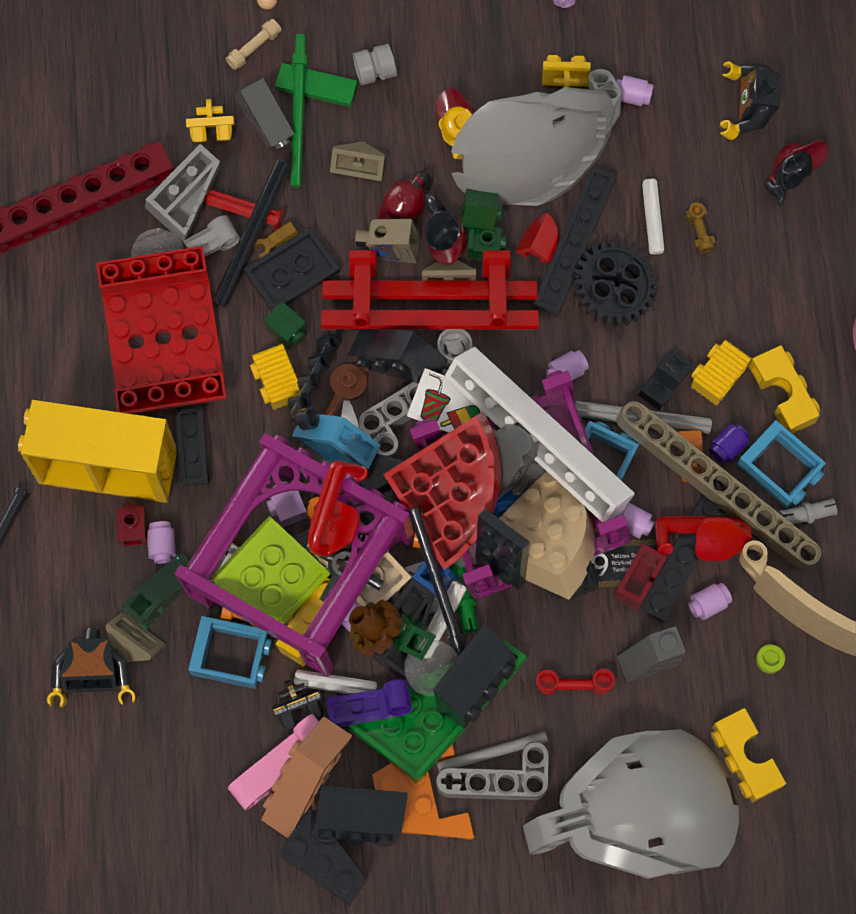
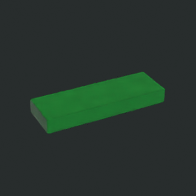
(319, 85)

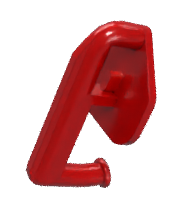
(333, 521)
(716, 536)

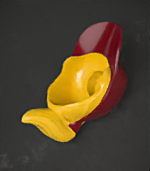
(452, 115)

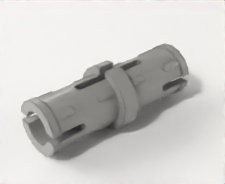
(810, 512)

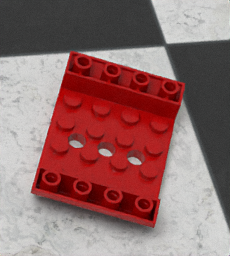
(156, 297)

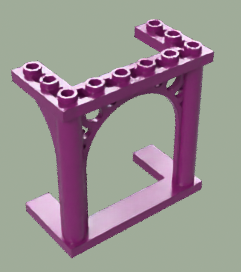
(560, 405)
(389, 527)

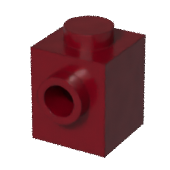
(131, 525)

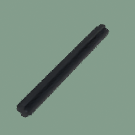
(251, 233)

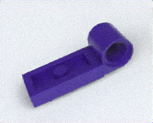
(371, 705)

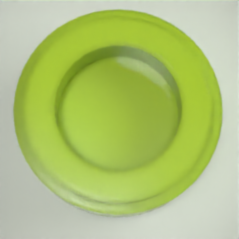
(770, 659)

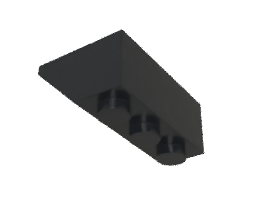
(474, 677)
(357, 815)

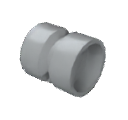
(374, 64)
(453, 343)

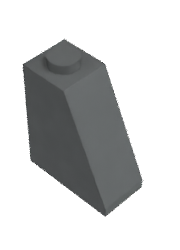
(264, 114)
(652, 655)

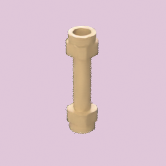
(269, 31)

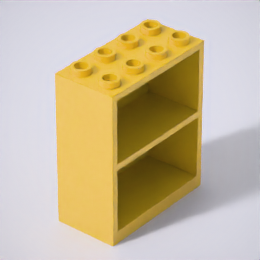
(99, 450)

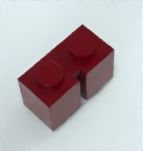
(640, 577)

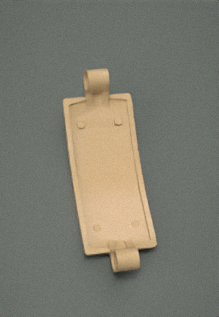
(797, 604)

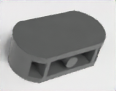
(516, 455)

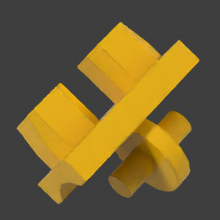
(566, 73)
(198, 125)

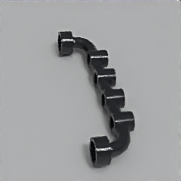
(301, 412)

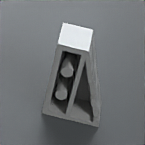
(183, 192)

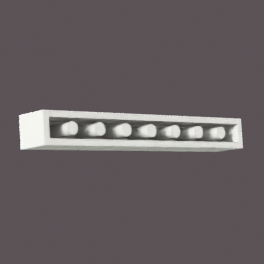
(556, 448)

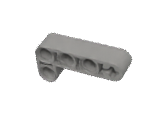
(387, 422)
(492, 777)

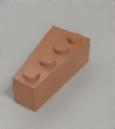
(304, 775)

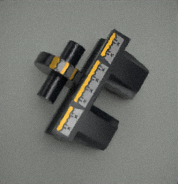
(285, 711)

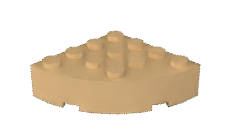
(558, 535)

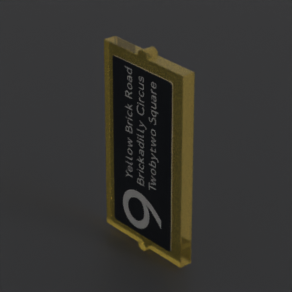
(614, 564)

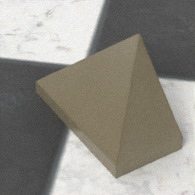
(358, 161)
(454, 272)
(132, 640)

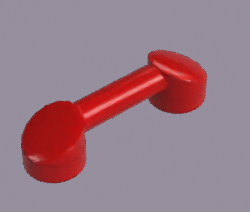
(601, 684)

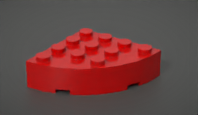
(452, 486)

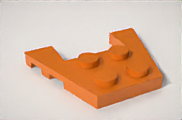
(421, 810)

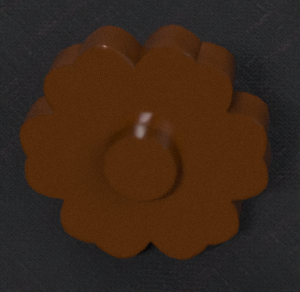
(374, 627)

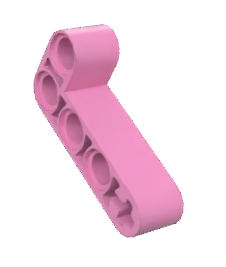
(259, 779)

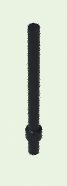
(455, 638)

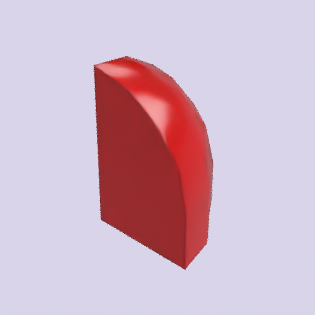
(540, 239)

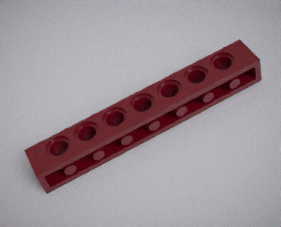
(86, 202)

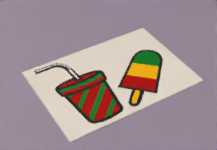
(441, 401)

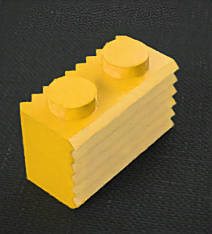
(720, 371)
(276, 376)

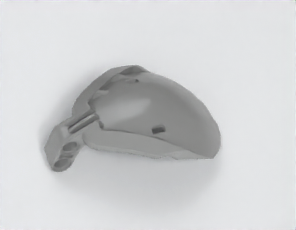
(524, 157)
(617, 810)

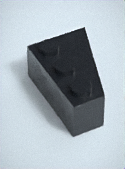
(395, 354)
(416, 602)
(323, 862)

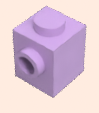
(287, 507)

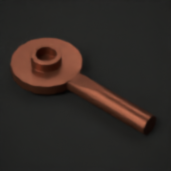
(346, 384)

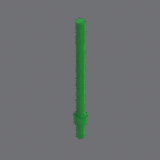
(300, 62)

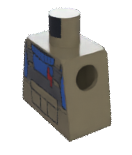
(391, 239)

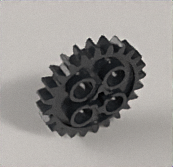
(611, 306)

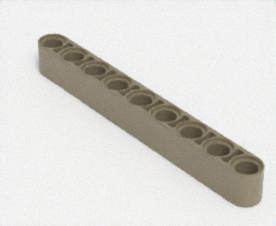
(731, 487)

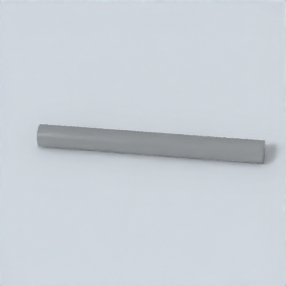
(492, 752)

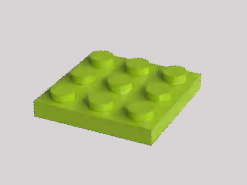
(271, 572)

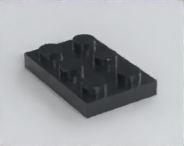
(291, 269)
(502, 549)

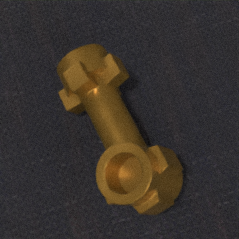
(695, 217)

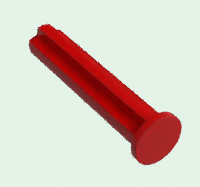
(241, 207)

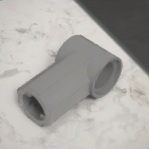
(218, 235)

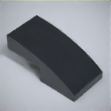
(665, 379)

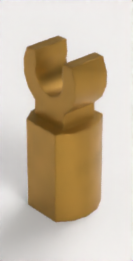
(276, 238)

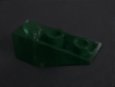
(155, 594)

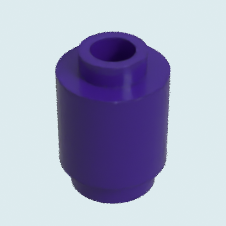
(729, 443)

